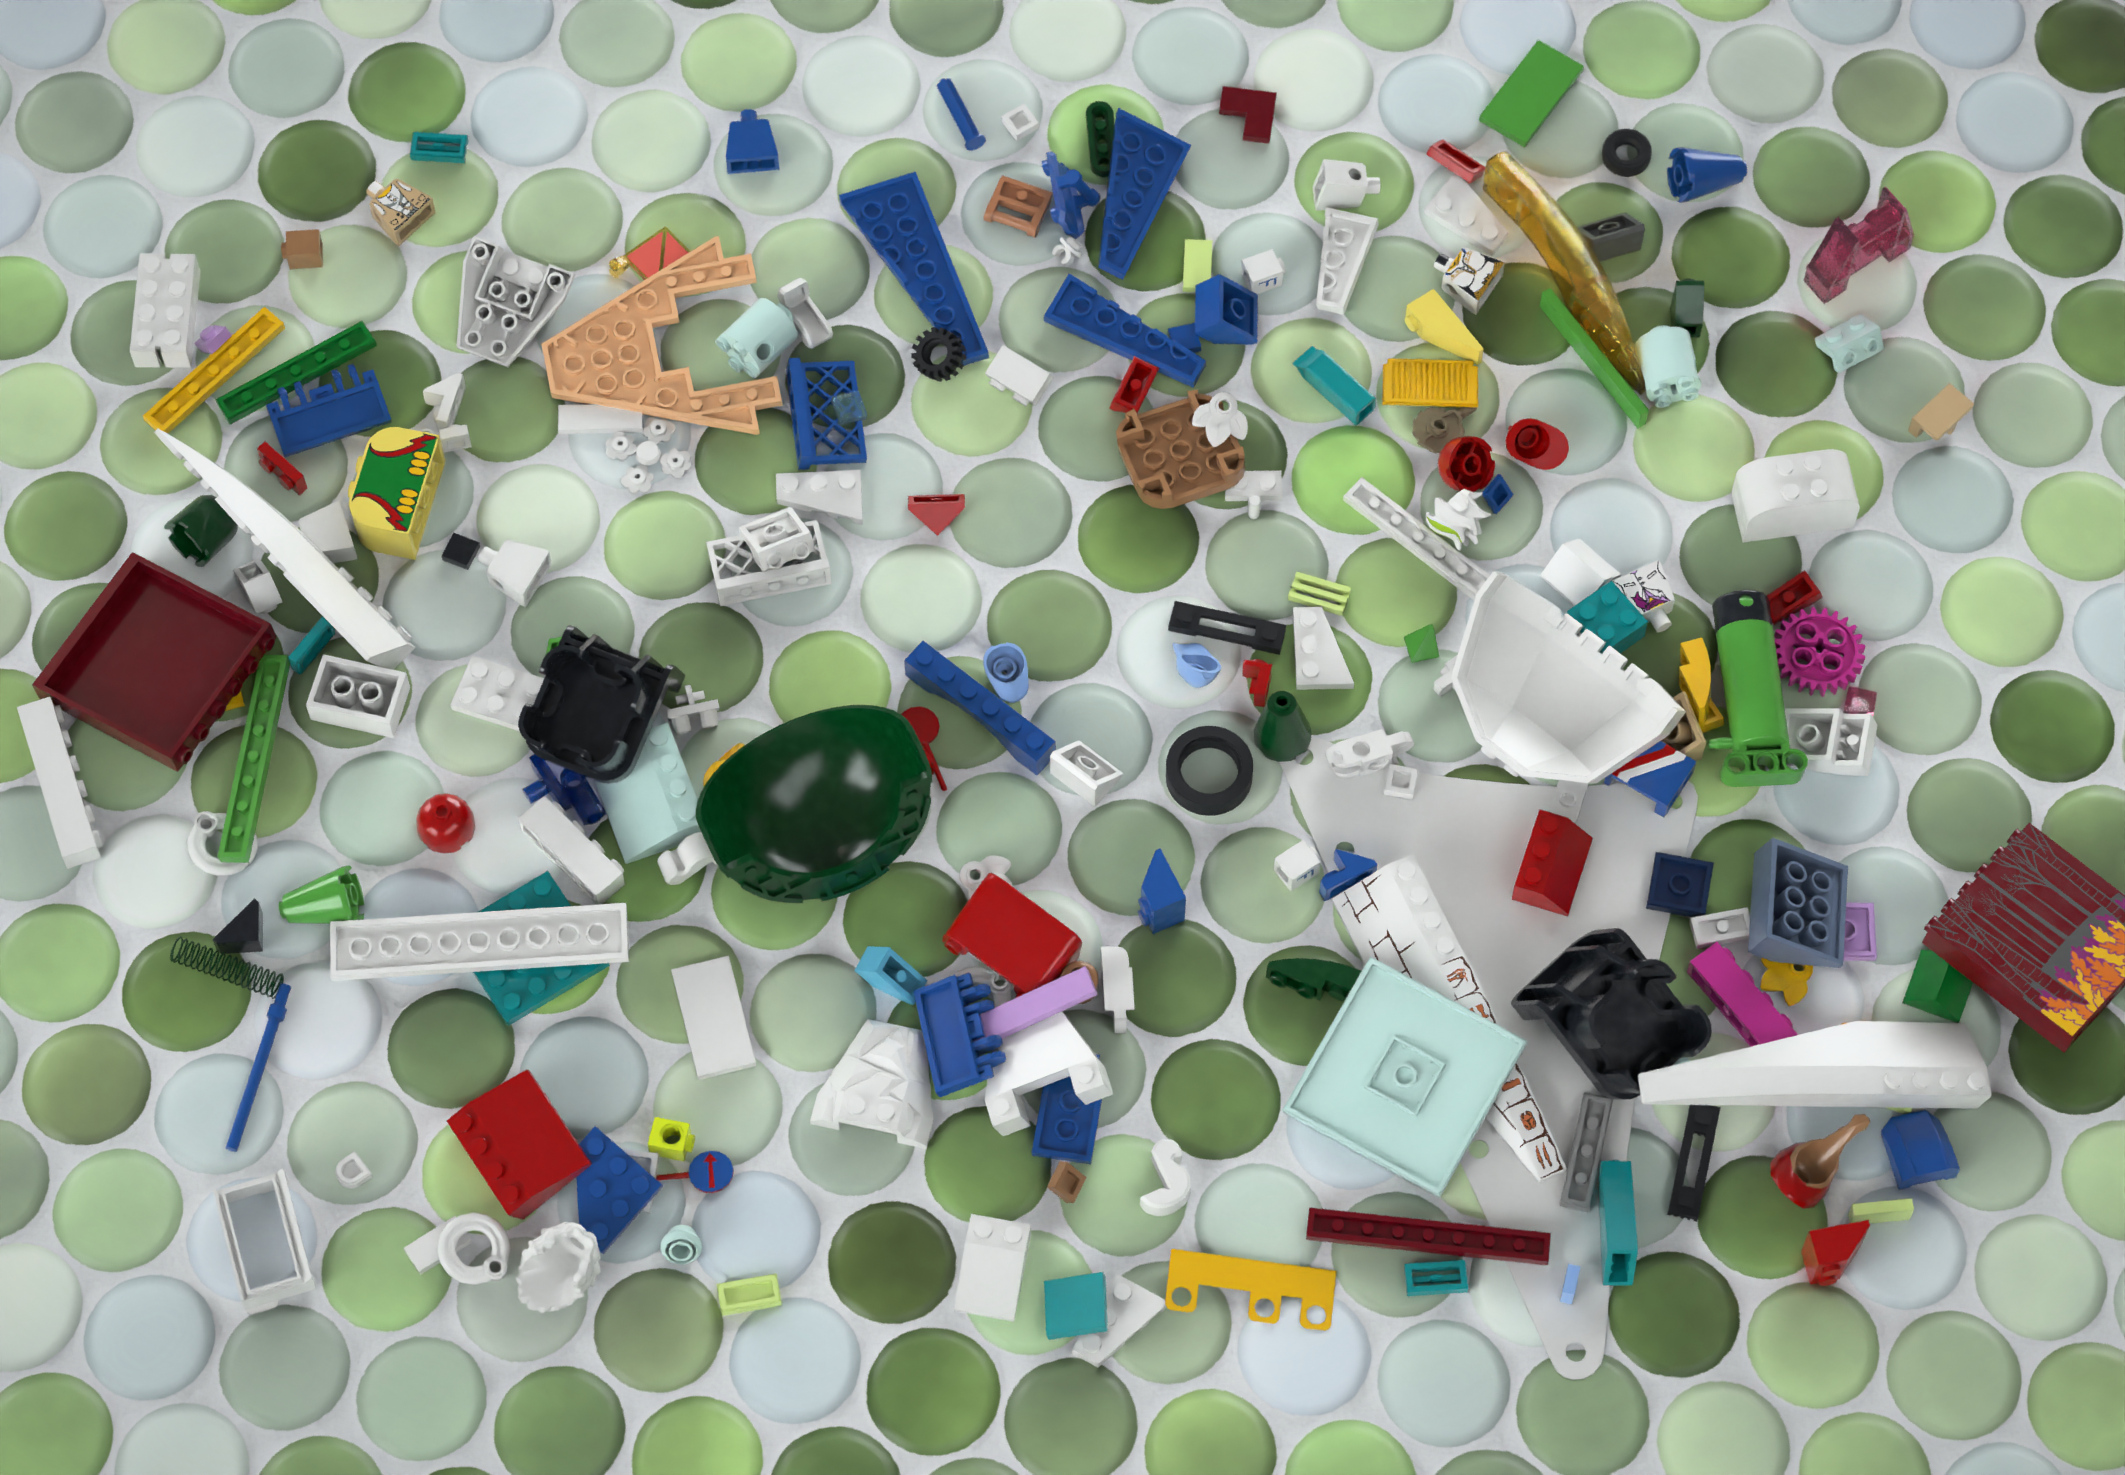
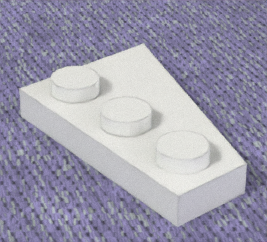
(1466, 215)
(825, 491)
(1128, 1311)

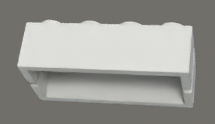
(165, 310)

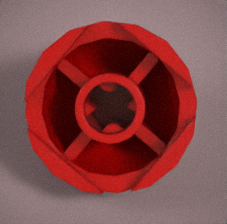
(1466, 463)
(445, 823)

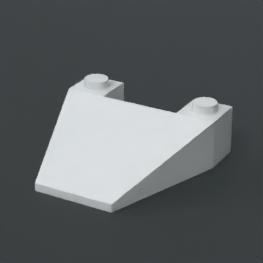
(1038, 1058)

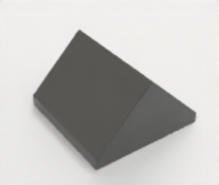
(1614, 236)

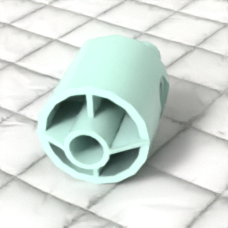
(758, 337)
(1668, 365)

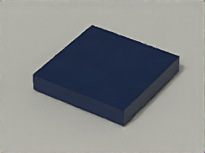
(1679, 885)

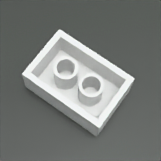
(358, 696)

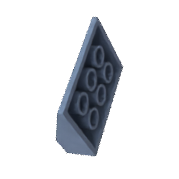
(1797, 906)

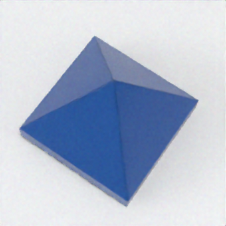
(1497, 494)

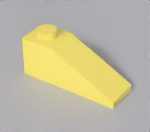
(1440, 326)

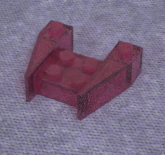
(1852, 247)

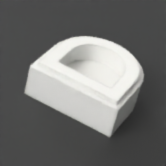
(352, 1171)

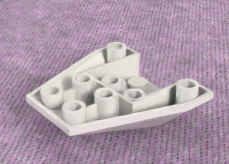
(505, 301)

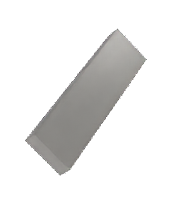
(1586, 1152)

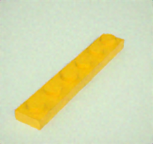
(214, 371)

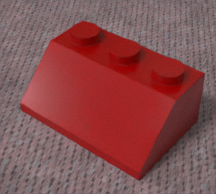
(1552, 864)

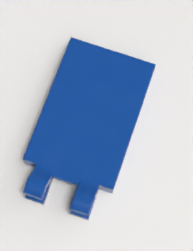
(1065, 1124)

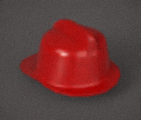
(1537, 444)

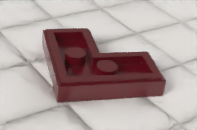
(1255, 106)

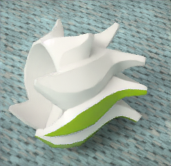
(1458, 518)

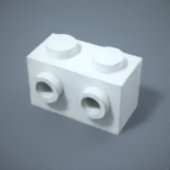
(1019, 376)

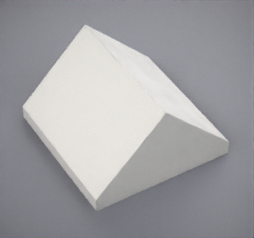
(1577, 571)
(1084, 771)

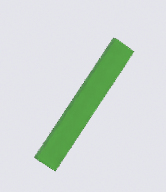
(1594, 358)

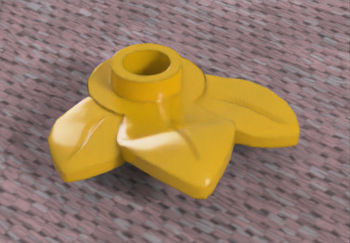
(1786, 979)

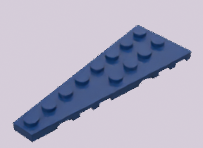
(907, 239)

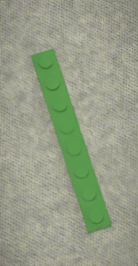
(254, 759)

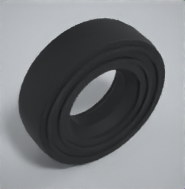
(1626, 137)

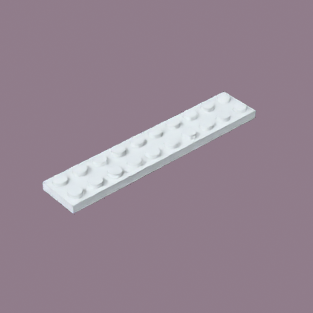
(478, 941)

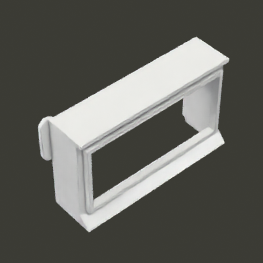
(267, 1296)

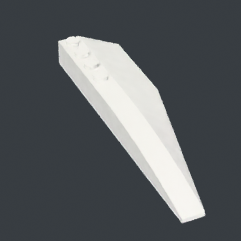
(303, 563)

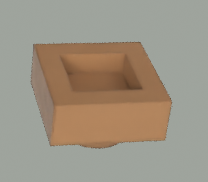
(1066, 1182)

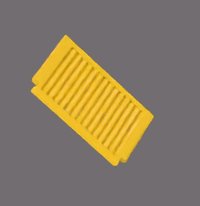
(1430, 383)

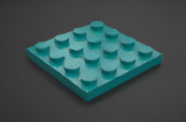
(525, 990)

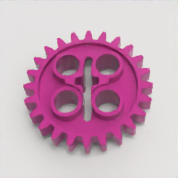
(1821, 629)

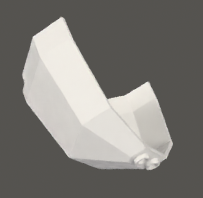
(1551, 696)

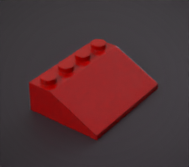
(519, 1144)

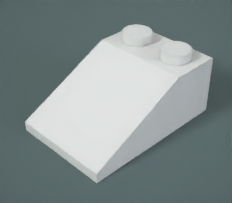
(992, 1267)

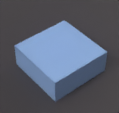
(1570, 1284)

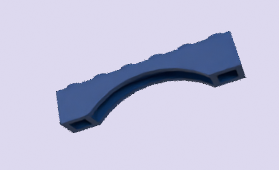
(1017, 734)

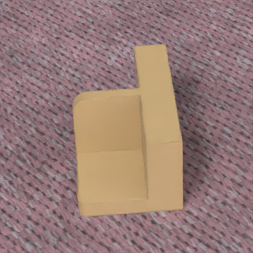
(1941, 413)

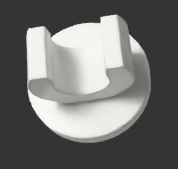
(1071, 247)

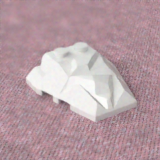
(880, 1085)

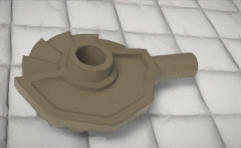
(1437, 427)

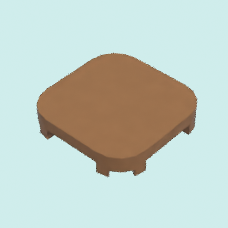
(1174, 459)

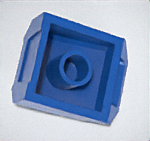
(1918, 1149)

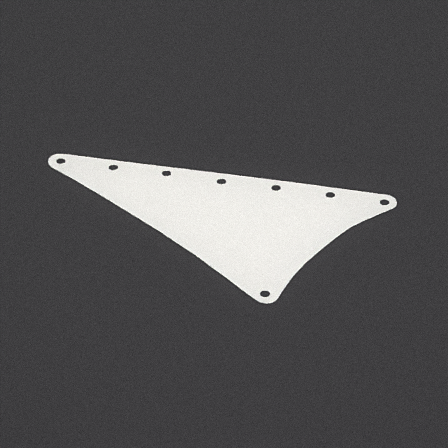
(1470, 851)

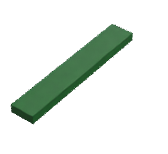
(300, 368)

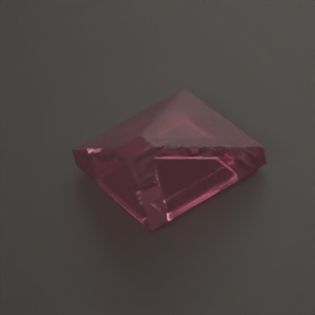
(1860, 701)

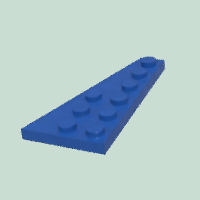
(1139, 177)

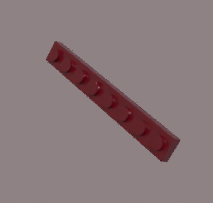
(1428, 1236)

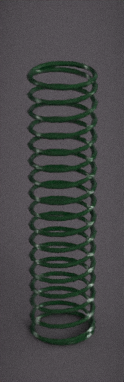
(224, 972)

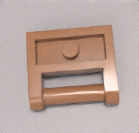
(1020, 198)

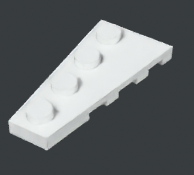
(1344, 251)

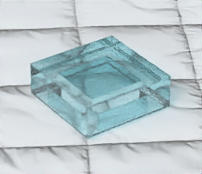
(849, 407)

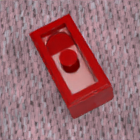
(1792, 597)

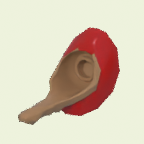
(1807, 1168)

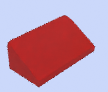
(1134, 386)

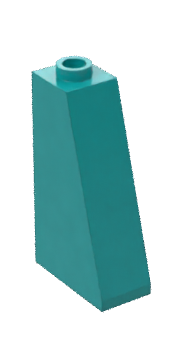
(1617, 1223)

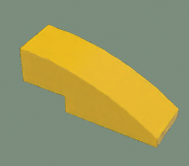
(1696, 676)

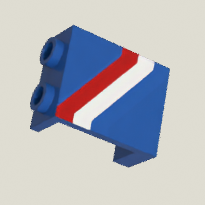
(1657, 774)

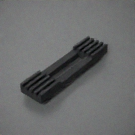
(1186, 620)
(1687, 1200)

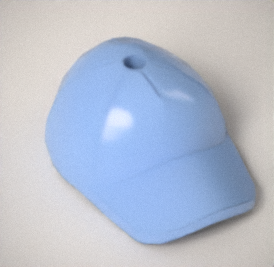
(1009, 659)
(1196, 664)

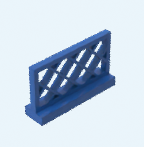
(802, 408)

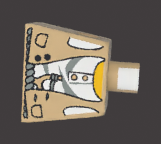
(399, 208)

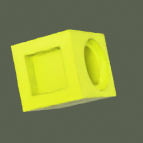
(664, 1128)

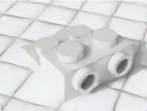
(777, 539)

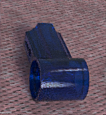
(582, 798)

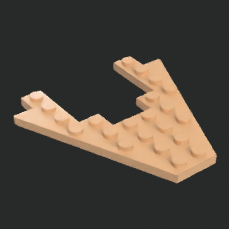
(615, 359)

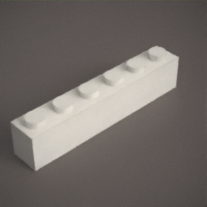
(59, 782)

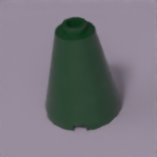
(1282, 728)

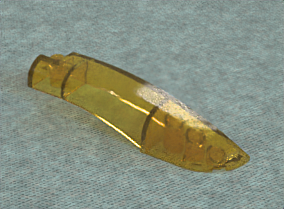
(1569, 259)

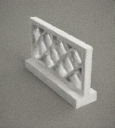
(766, 583)

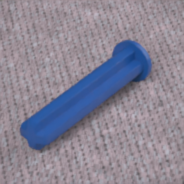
(960, 115)

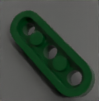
(1097, 131)

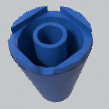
(1702, 172)

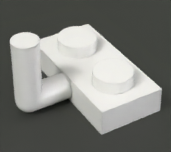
(1256, 487)

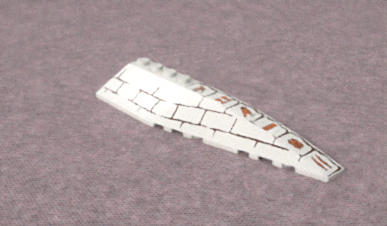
(1403, 926)

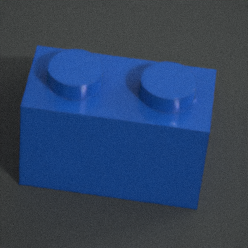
(1226, 312)
(1161, 896)

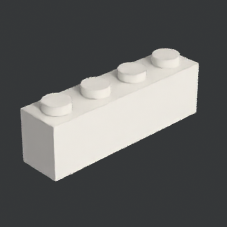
(572, 851)

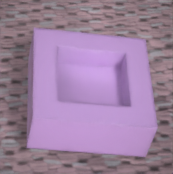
(212, 338)

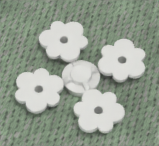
(647, 454)

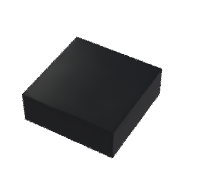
(460, 551)

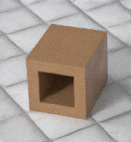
(303, 249)

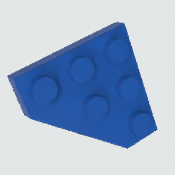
(611, 1189)

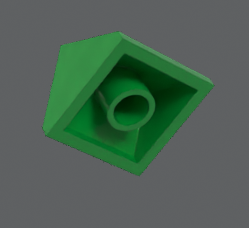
(1937, 987)

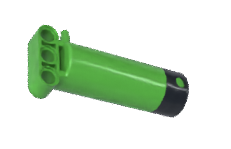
(1752, 695)

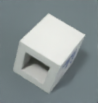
(1263, 271)
(1297, 865)

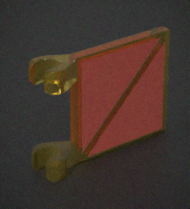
(650, 255)

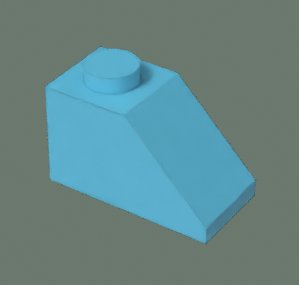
(890, 973)

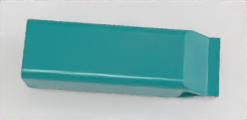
(1335, 384)

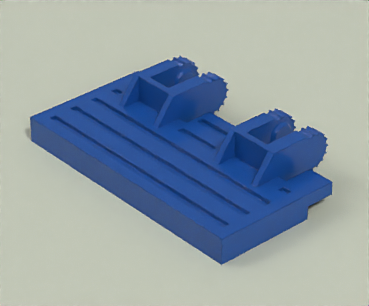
(329, 414)
(949, 1032)

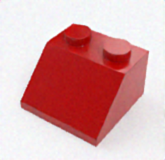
(1831, 1250)

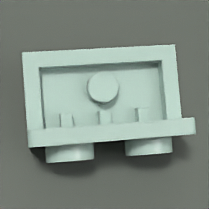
(1851, 342)

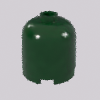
(201, 529)

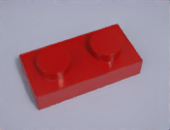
(287, 474)

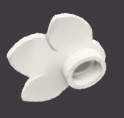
(1221, 423)
(991, 864)

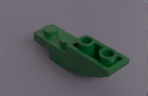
(1313, 977)

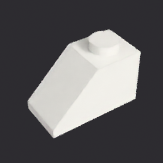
(258, 586)

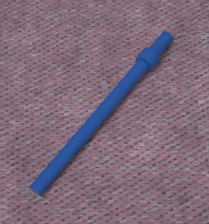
(276, 1014)

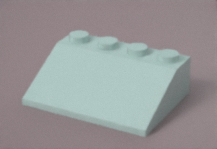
(653, 804)

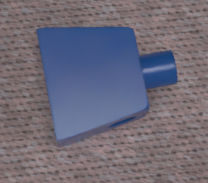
(751, 145)

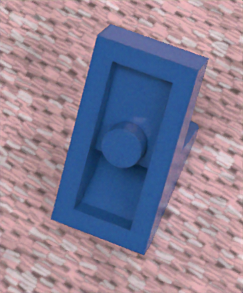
(1351, 871)

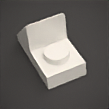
(447, 398)

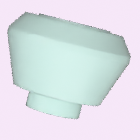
(681, 1245)

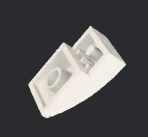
(1832, 739)

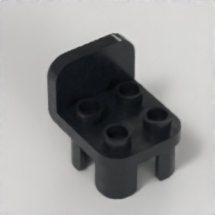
(595, 706)
(1614, 1011)

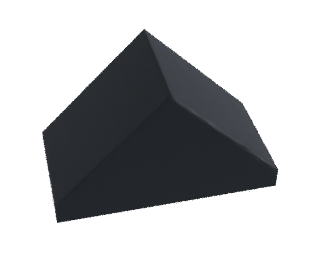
(243, 933)

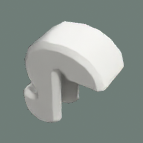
(806, 316)
(685, 860)
(1175, 1179)

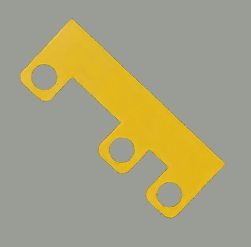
(1261, 1278)

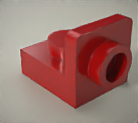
(1261, 678)

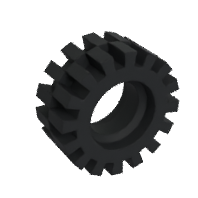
(924, 350)

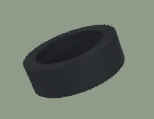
(1206, 803)

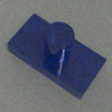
(545, 784)

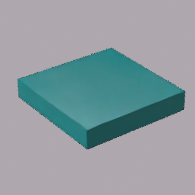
(1075, 1306)

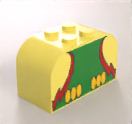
(395, 490)

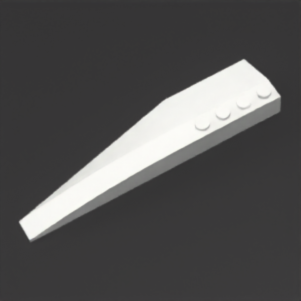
(1835, 1068)

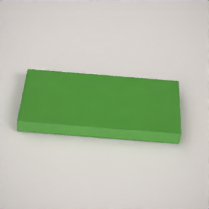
(1531, 93)

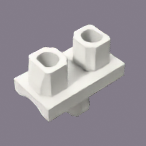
(706, 710)

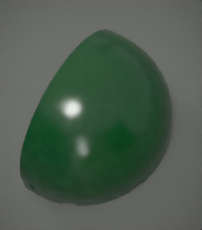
(818, 804)

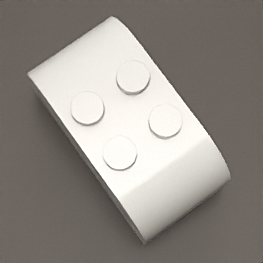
(1795, 495)

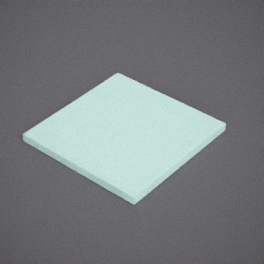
(1405, 1077)

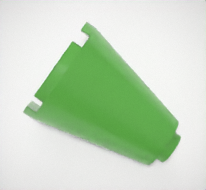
(325, 899)

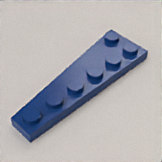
(1102, 322)

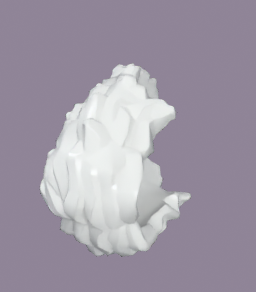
(558, 1267)

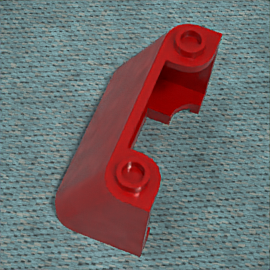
(1012, 936)

